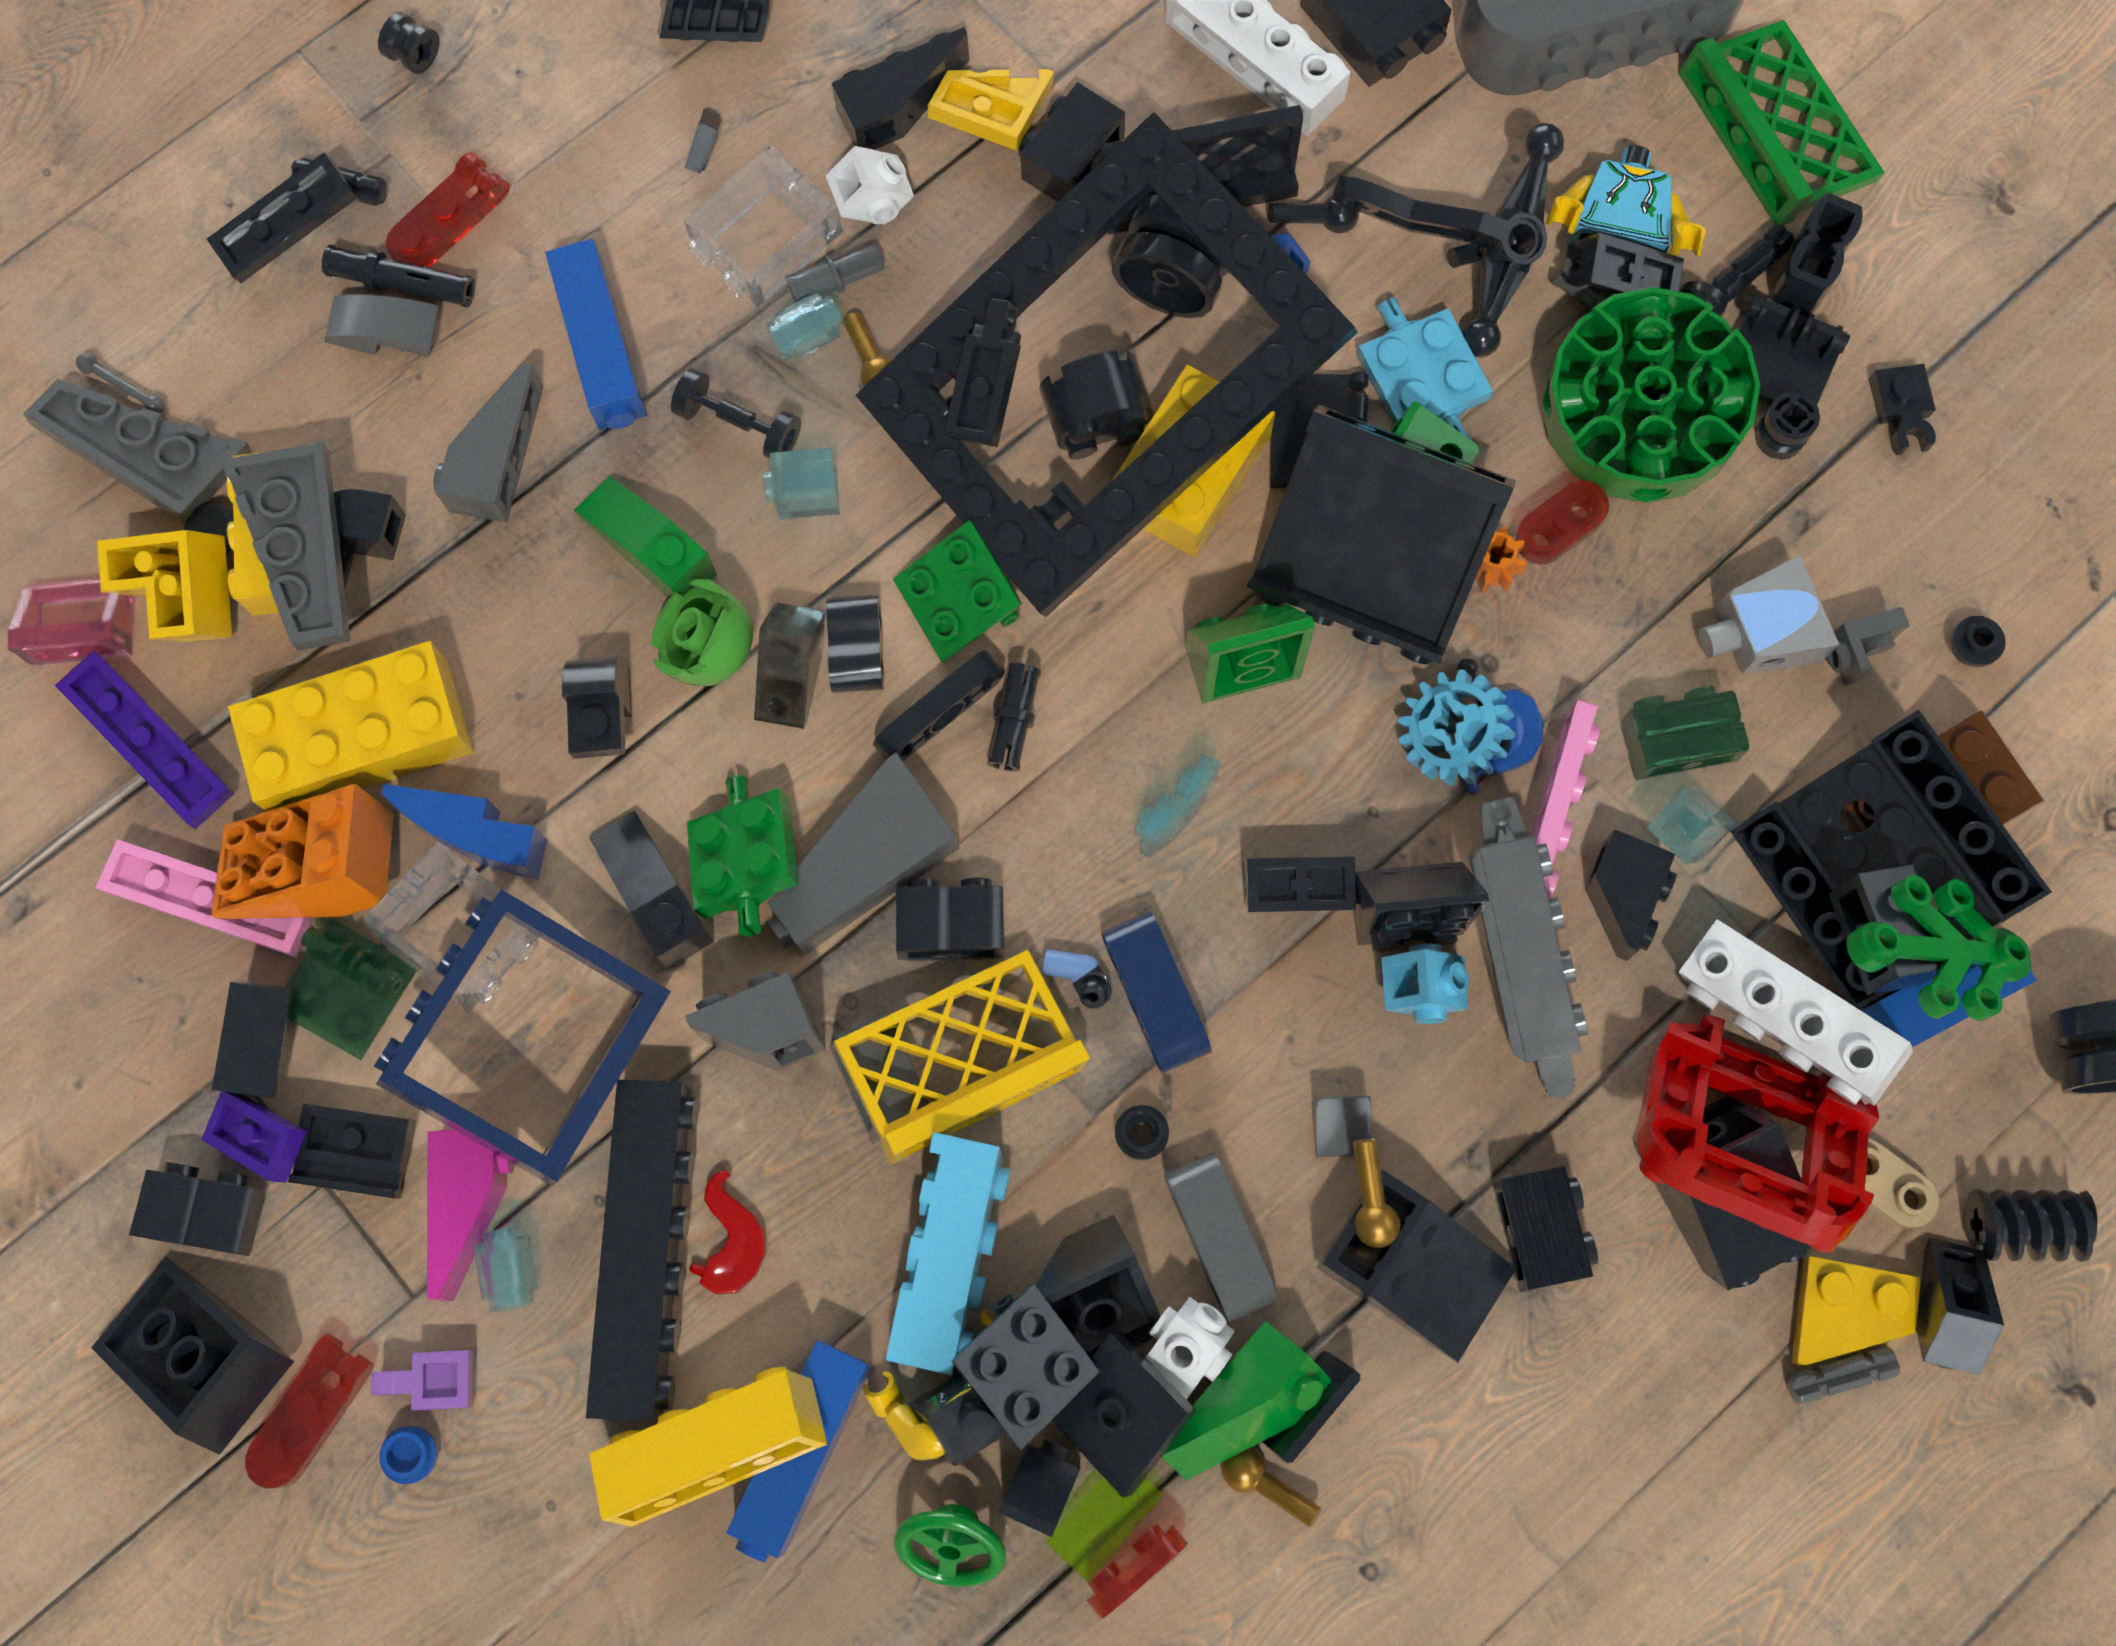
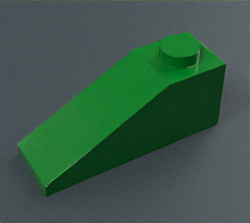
(645, 538)
(1248, 1402)

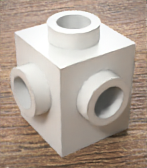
(869, 185)
(1190, 1345)

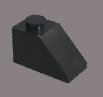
(1957, 1308)
(1041, 1487)

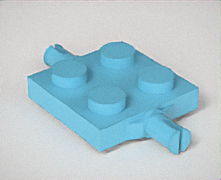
(1424, 364)

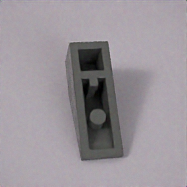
(490, 451)

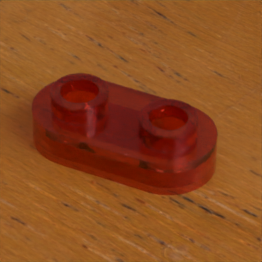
(1559, 524)
(1116, 1585)

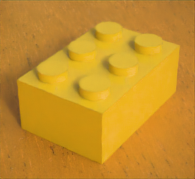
(1198, 509)

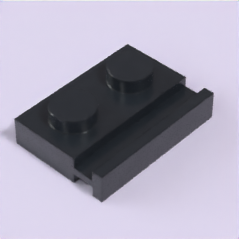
(353, 1151)

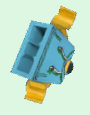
(1630, 205)

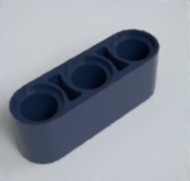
(1156, 992)

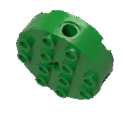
(1696, 406)

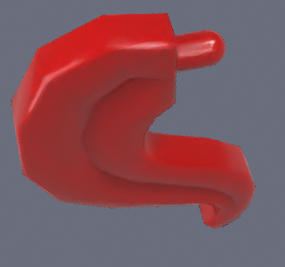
(746, 1243)

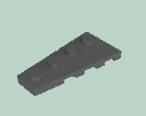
(152, 456)
(296, 538)

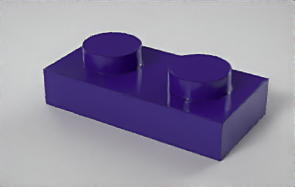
(254, 1136)

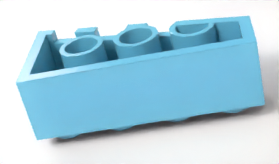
(948, 1253)

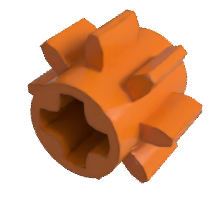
(1506, 550)

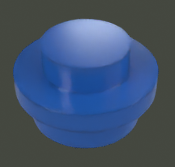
(408, 1455)

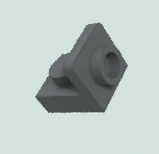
(1863, 639)

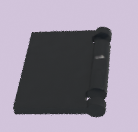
(1296, 410)

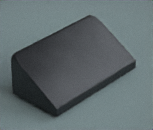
(1293, 1440)

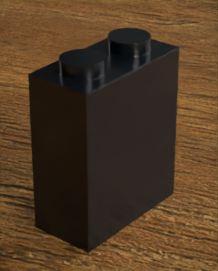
(1380, 34)

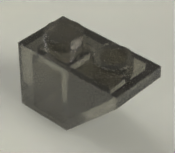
(788, 664)

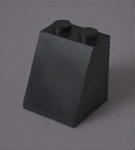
(1725, 1244)

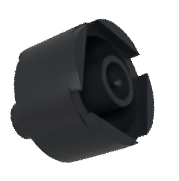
(1097, 403)

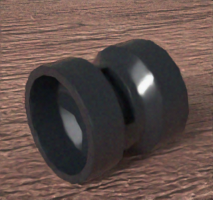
(1776, 431)

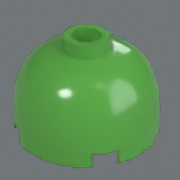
(702, 635)

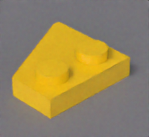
(1850, 1309)

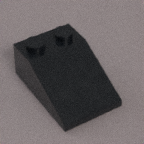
(191, 1357)

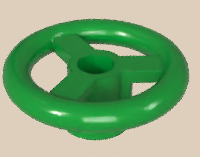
(952, 1535)

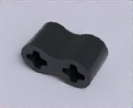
(855, 643)

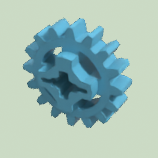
(1476, 736)

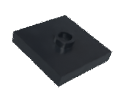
(1124, 1415)

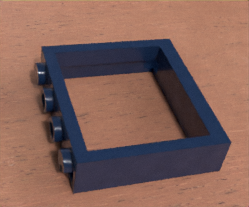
(598, 1086)

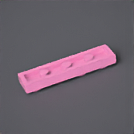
(1565, 782)
(189, 895)

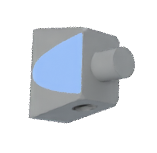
(1772, 622)

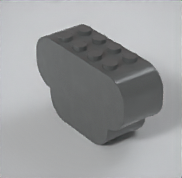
(1546, 43)

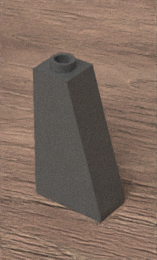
(866, 854)

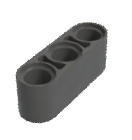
(1221, 1237)

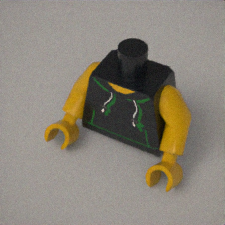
(940, 1423)

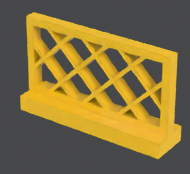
(981, 1098)

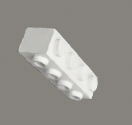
(1264, 54)
(1796, 1013)

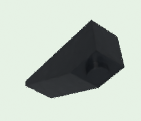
(650, 891)

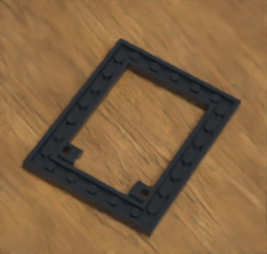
(1026, 544)

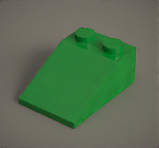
(1249, 650)

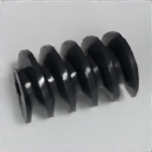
(2031, 1220)

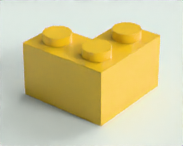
(180, 577)

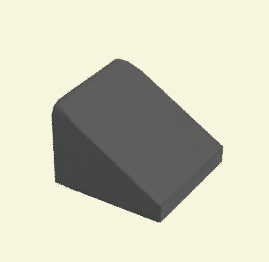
(1340, 1123)

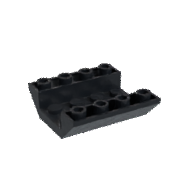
(1922, 818)

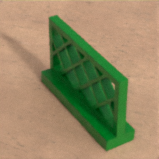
(1750, 132)

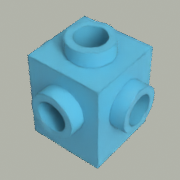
(1425, 983)

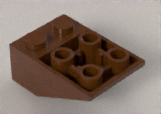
(1988, 766)

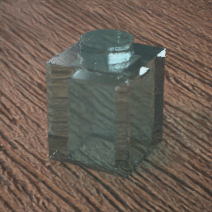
(802, 483)
(1691, 825)

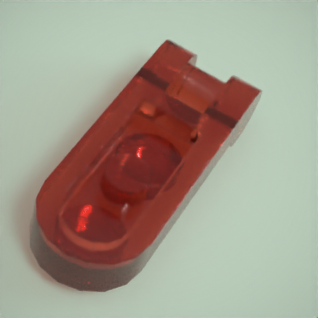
(446, 213)
(306, 1415)

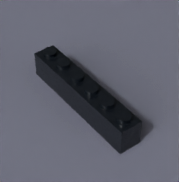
(641, 1251)

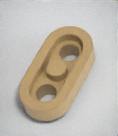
(1890, 1181)

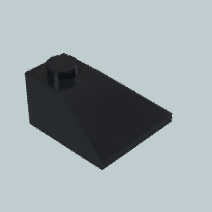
(1099, 1287)

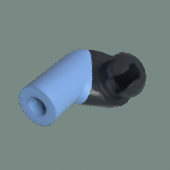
(1083, 972)

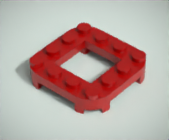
(1675, 1149)

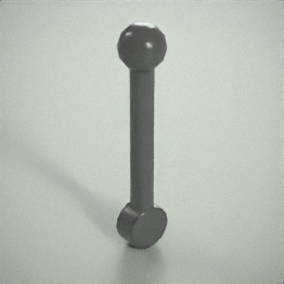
(88, 364)

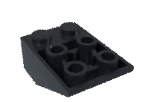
(1416, 904)
(1429, 1278)

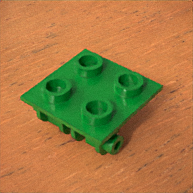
(958, 592)

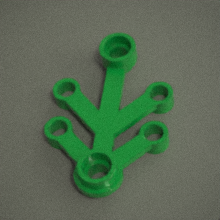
(1996, 951)

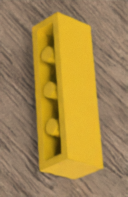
(707, 1447)

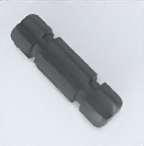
(1843, 1375)

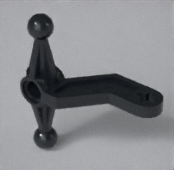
(1501, 266)

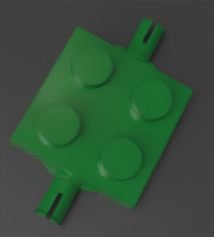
(742, 854)

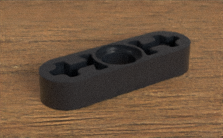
(940, 706)

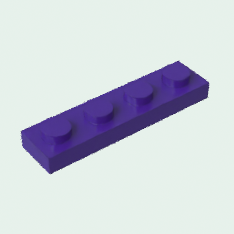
(144, 739)

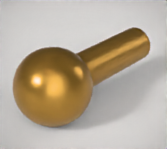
(865, 347)
(1376, 1221)
(1248, 1473)

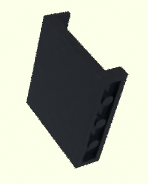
(1380, 535)

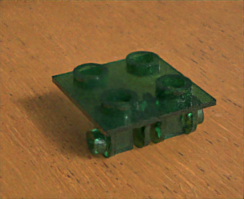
(346, 987)

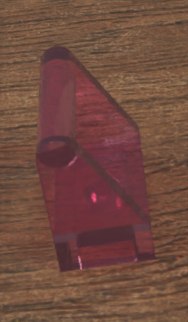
(71, 641)

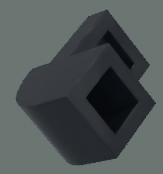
(367, 525)
(596, 705)

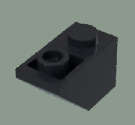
(1626, 888)

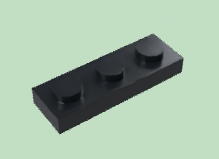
(282, 217)

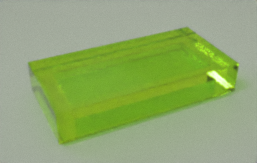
(1101, 1525)

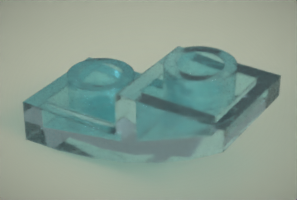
(1170, 816)

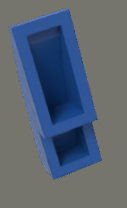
(471, 829)

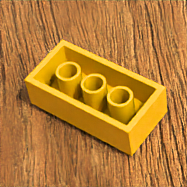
(351, 727)

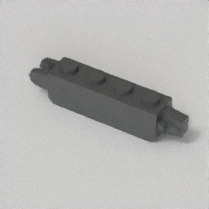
(1525, 948)

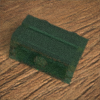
(1684, 733)

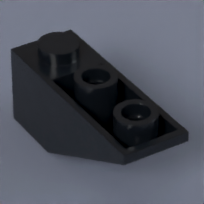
(893, 94)

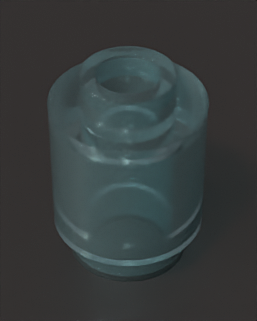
(805, 326)
(505, 1269)

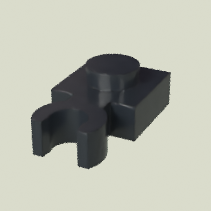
(1905, 399)

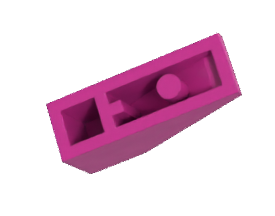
(462, 1198)

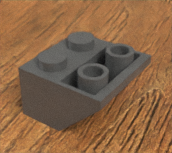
(761, 1023)

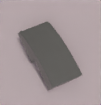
(371, 320)

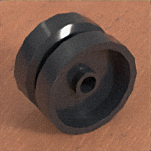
(1167, 263)
(2091, 1029)

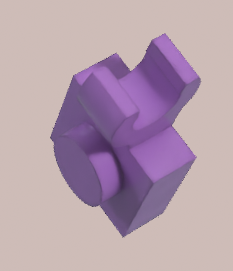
(434, 1382)

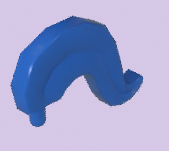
(1527, 740)

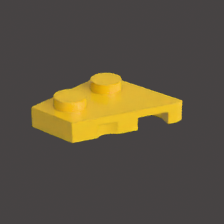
(990, 103)

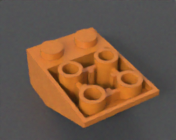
(306, 859)

